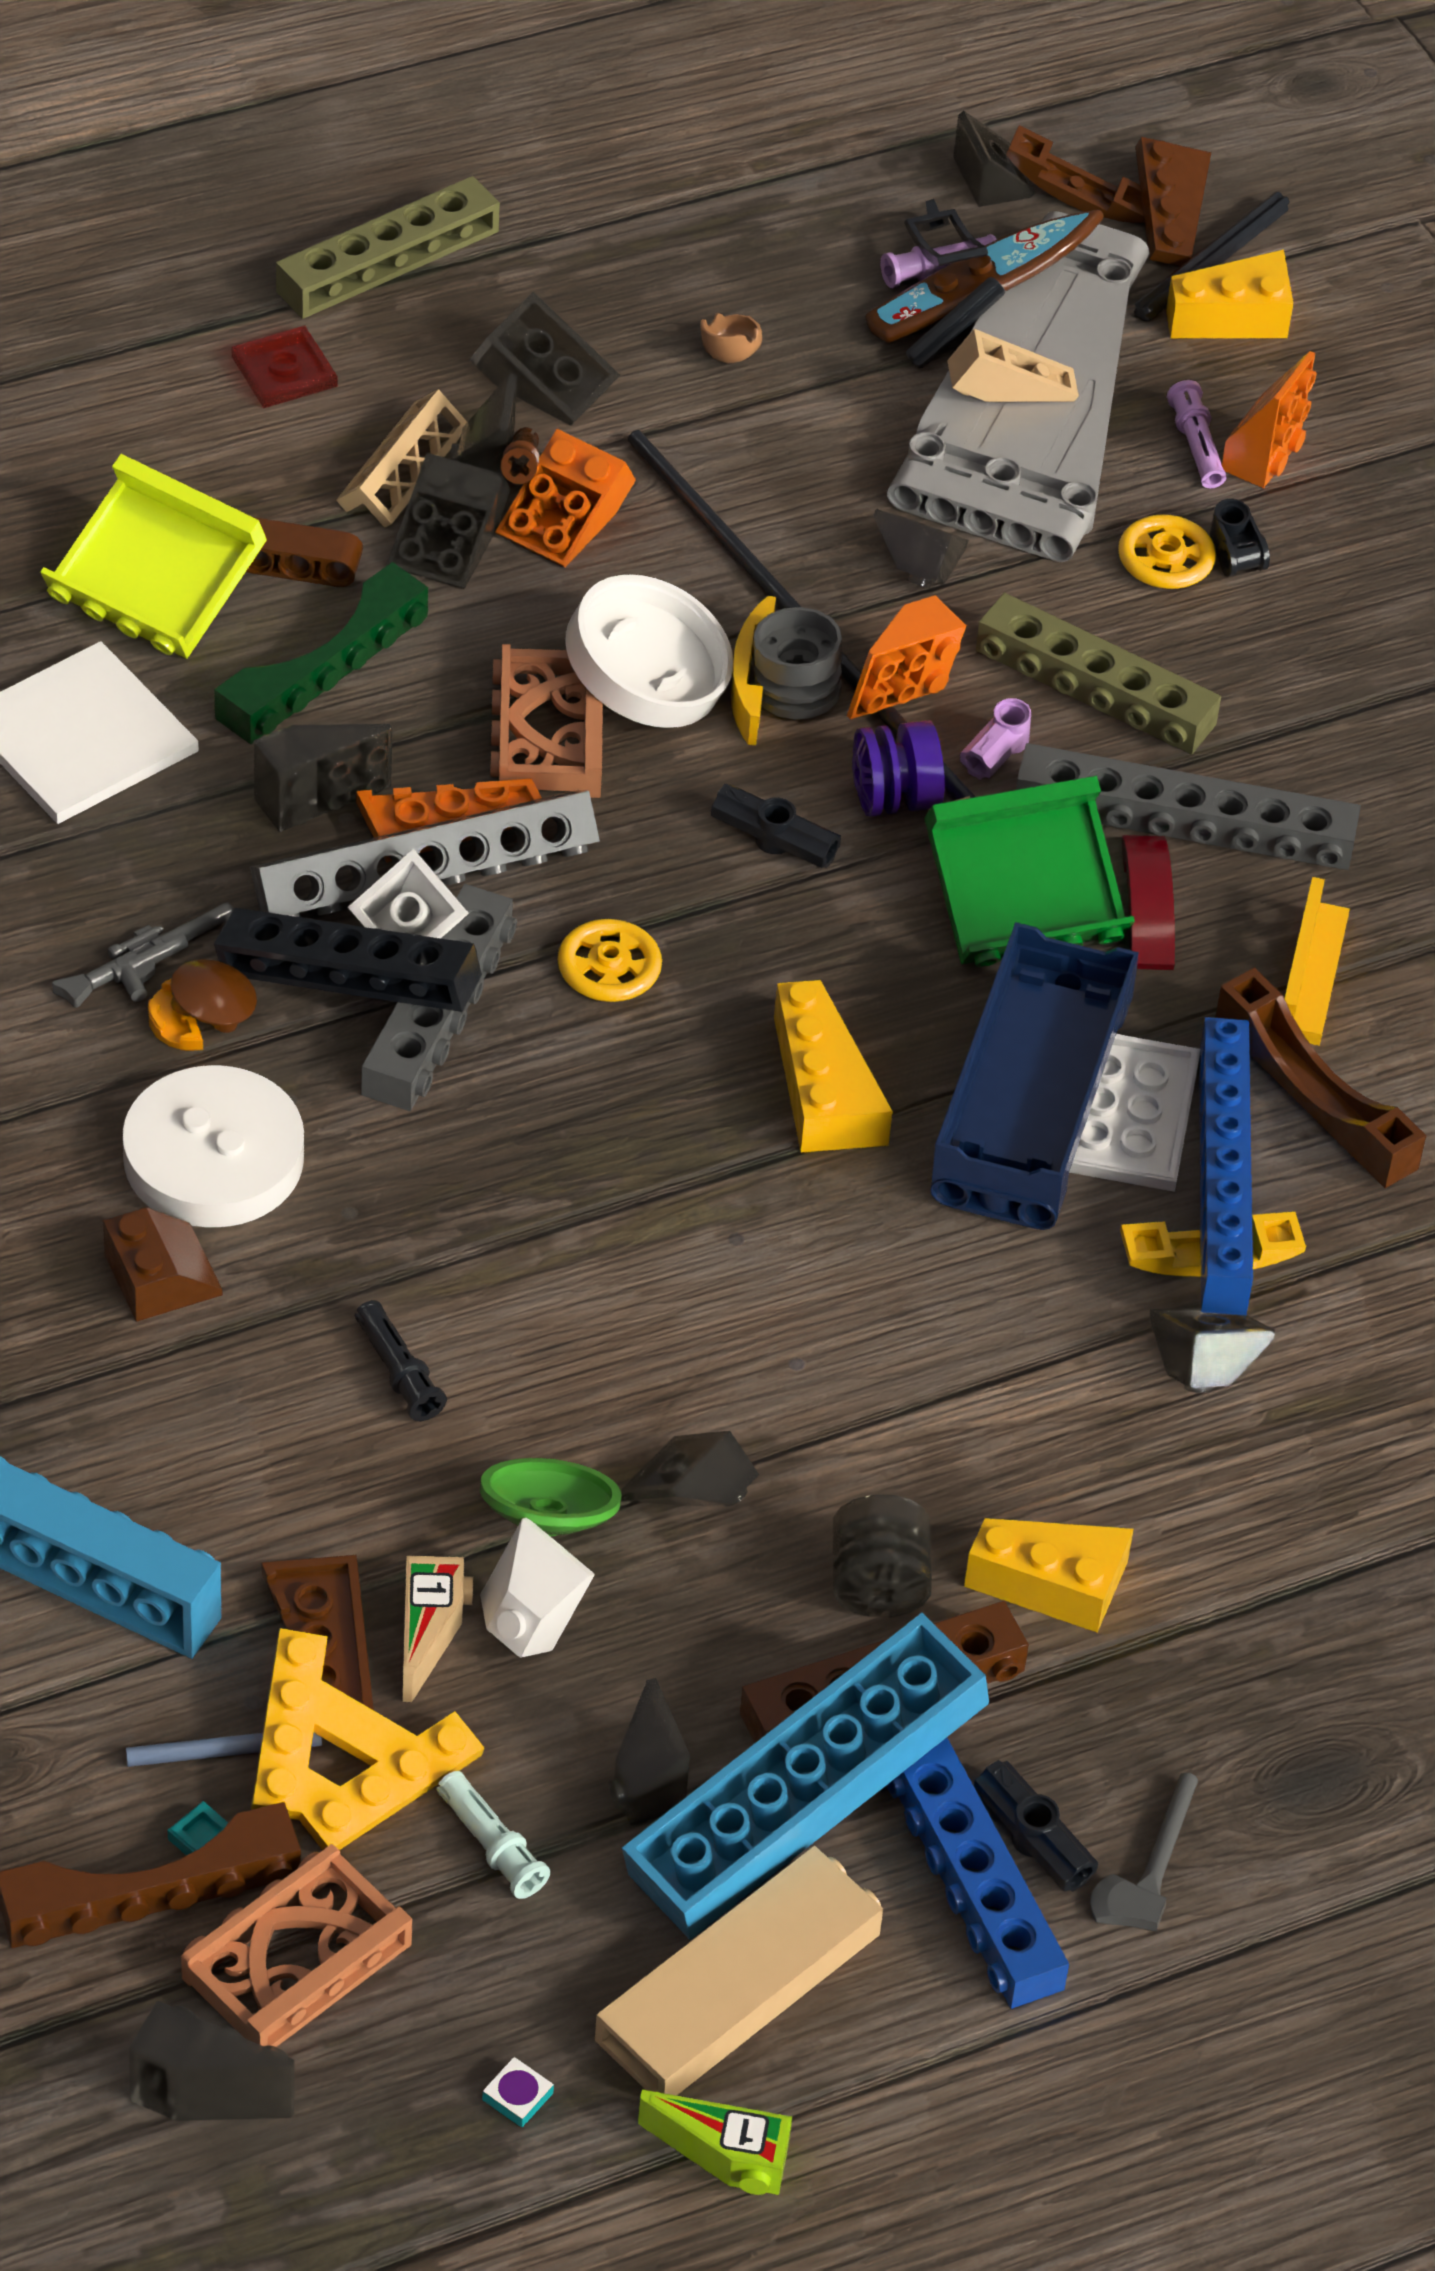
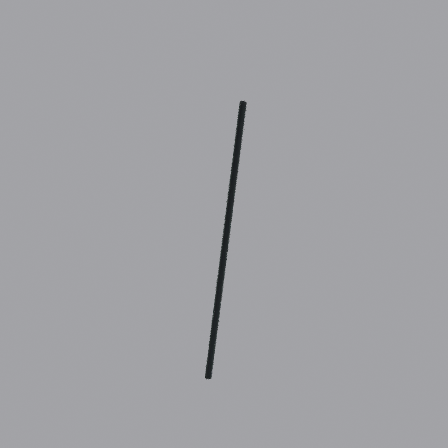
(762, 575)

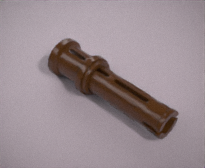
(521, 457)

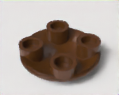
(213, 994)

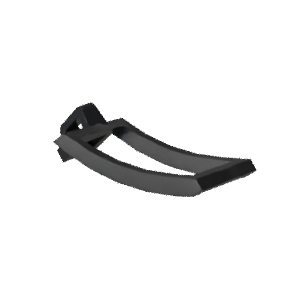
(937, 219)

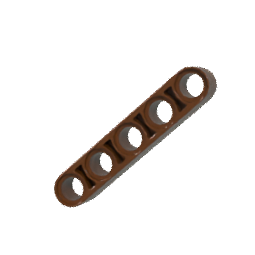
(307, 554)

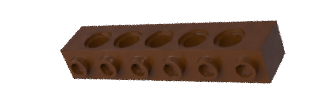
(985, 1631)

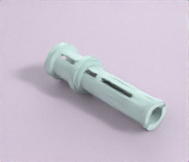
(503, 1848)

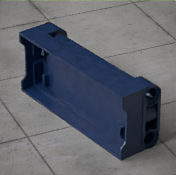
(1031, 1078)

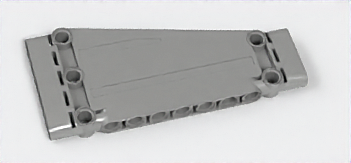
(1031, 467)

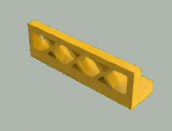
(1315, 962)

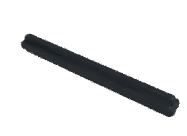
(1217, 251)

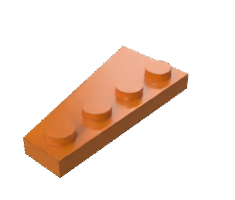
(411, 810)

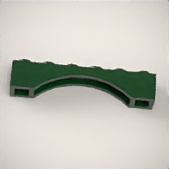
(264, 696)

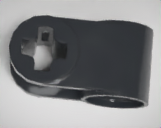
(1237, 538)

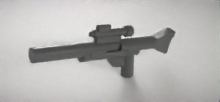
(139, 963)

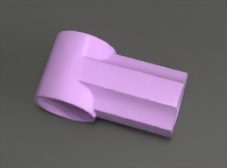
(999, 739)

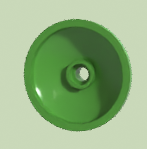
(551, 1494)

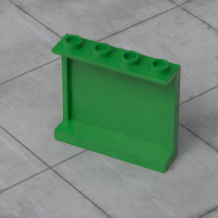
(1027, 861)

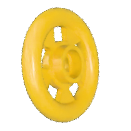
(1167, 551)
(609, 987)

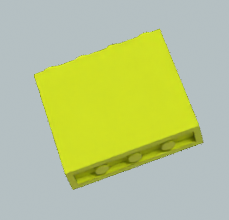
(157, 559)

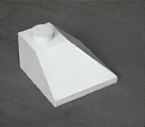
(409, 901)
(533, 1591)

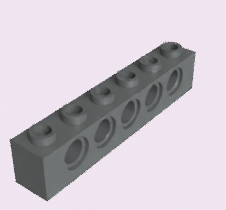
(420, 1036)

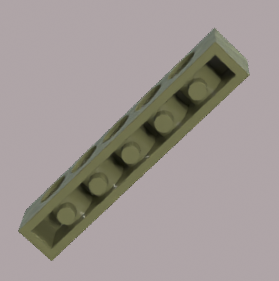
(387, 247)
(1098, 673)

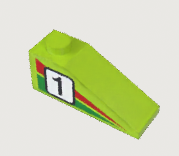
(728, 2141)

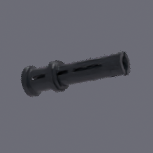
(407, 1374)

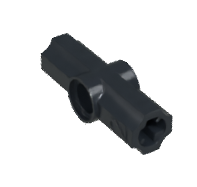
(775, 825)
(1052, 1843)

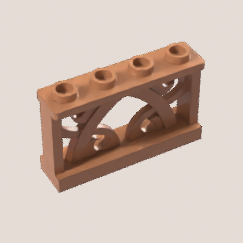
(581, 761)
(278, 1908)

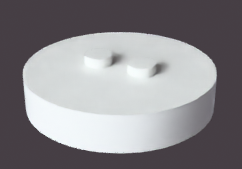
(649, 651)
(213, 1146)

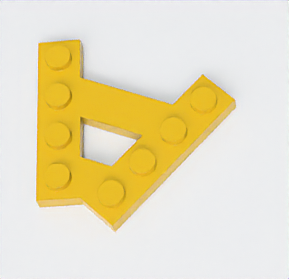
(400, 1762)

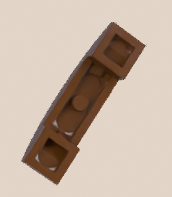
(1072, 184)

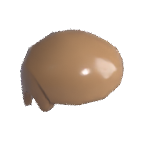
(731, 337)

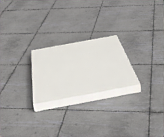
(86, 732)
(1139, 1114)

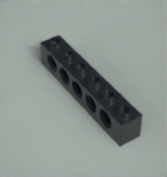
(350, 959)

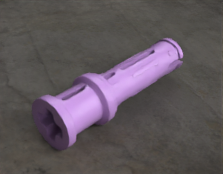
(915, 265)
(1192, 420)

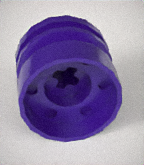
(890, 768)

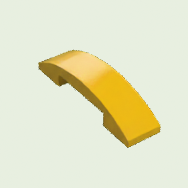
(747, 698)
(1178, 1253)

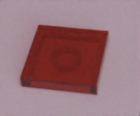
(284, 366)

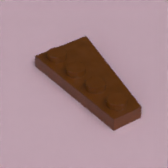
(1172, 197)
(326, 1600)

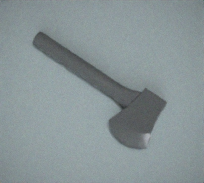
(1141, 1905)

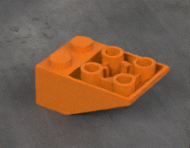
(1272, 427)
(567, 499)
(909, 657)

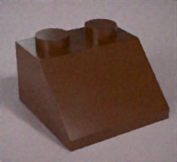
(157, 1262)

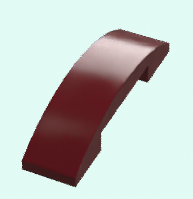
(1150, 900)

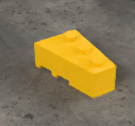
(1232, 300)
(1050, 1567)

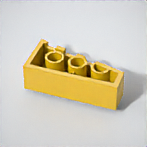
(826, 1076)

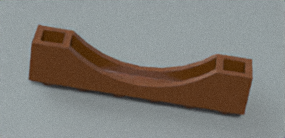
(1369, 1131)
(54, 1901)

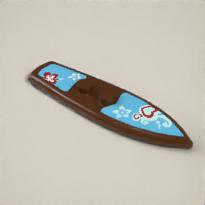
(1009, 261)

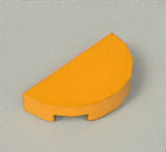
(169, 1026)

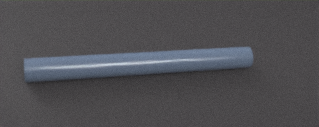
(198, 1749)

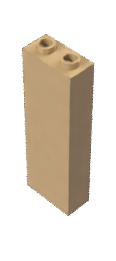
(739, 1974)

